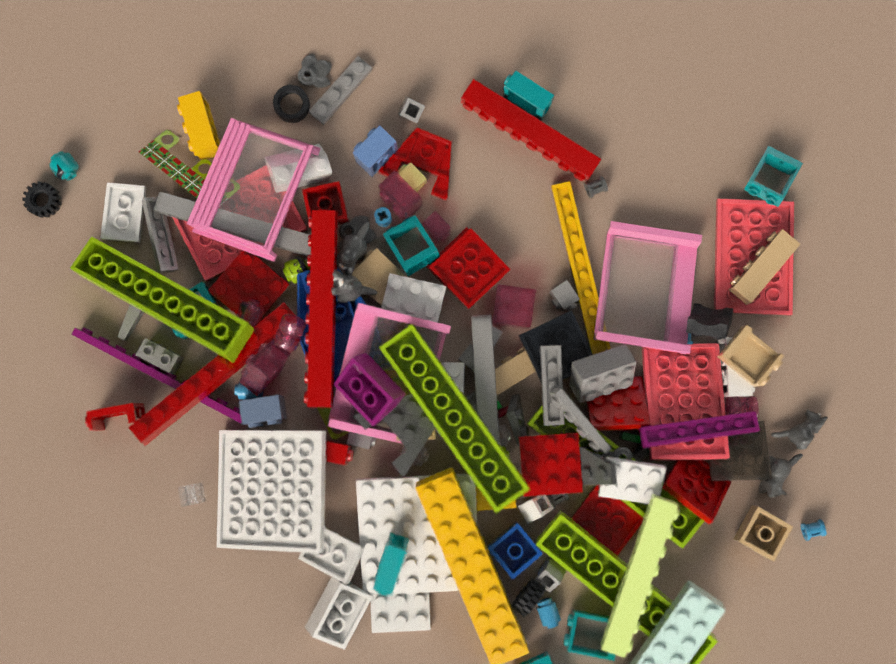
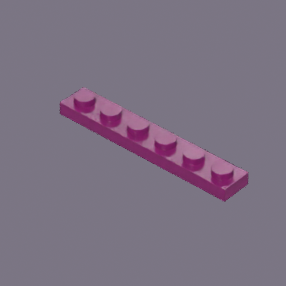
(699, 429)

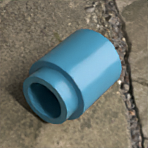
(245, 394)
(548, 613)

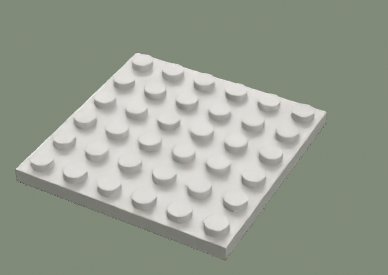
(271, 490)
(395, 507)

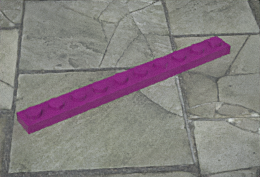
(168, 378)

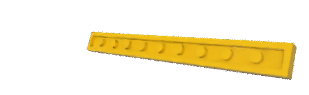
(578, 261)

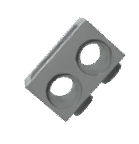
(159, 356)

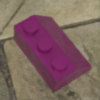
(369, 388)

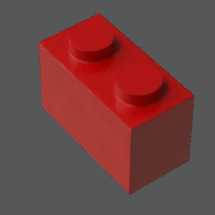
(338, 453)

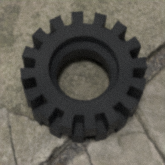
(34, 191)
(528, 597)

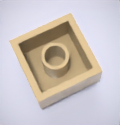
(763, 532)

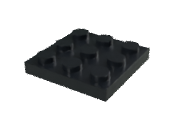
(559, 331)

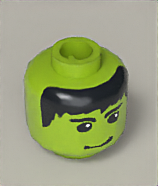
(295, 266)

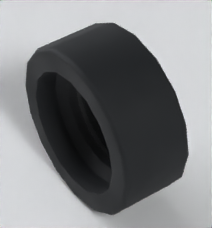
(291, 89)

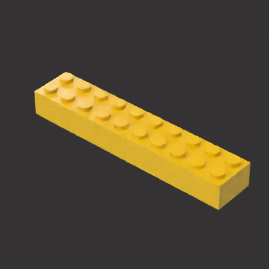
(471, 566)

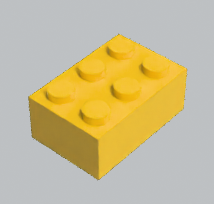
(199, 125)

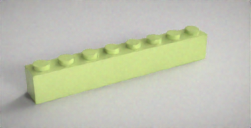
(638, 575)

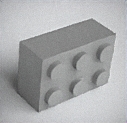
(602, 373)

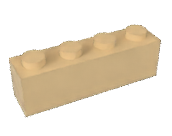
(764, 266)
(513, 371)

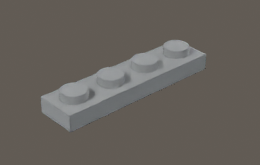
(340, 90)
(160, 237)
(551, 378)
(574, 416)

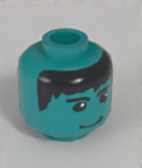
(64, 166)

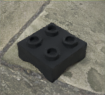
(709, 321)

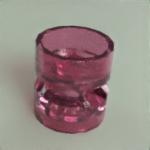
(289, 333)
(735, 405)

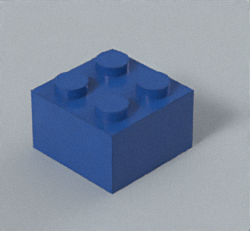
(514, 550)

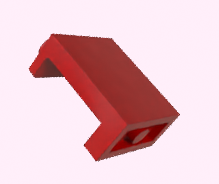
(95, 418)

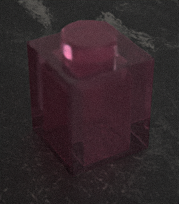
(437, 227)

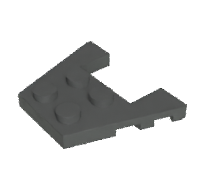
(410, 426)

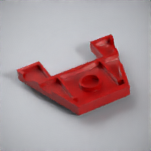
(426, 153)

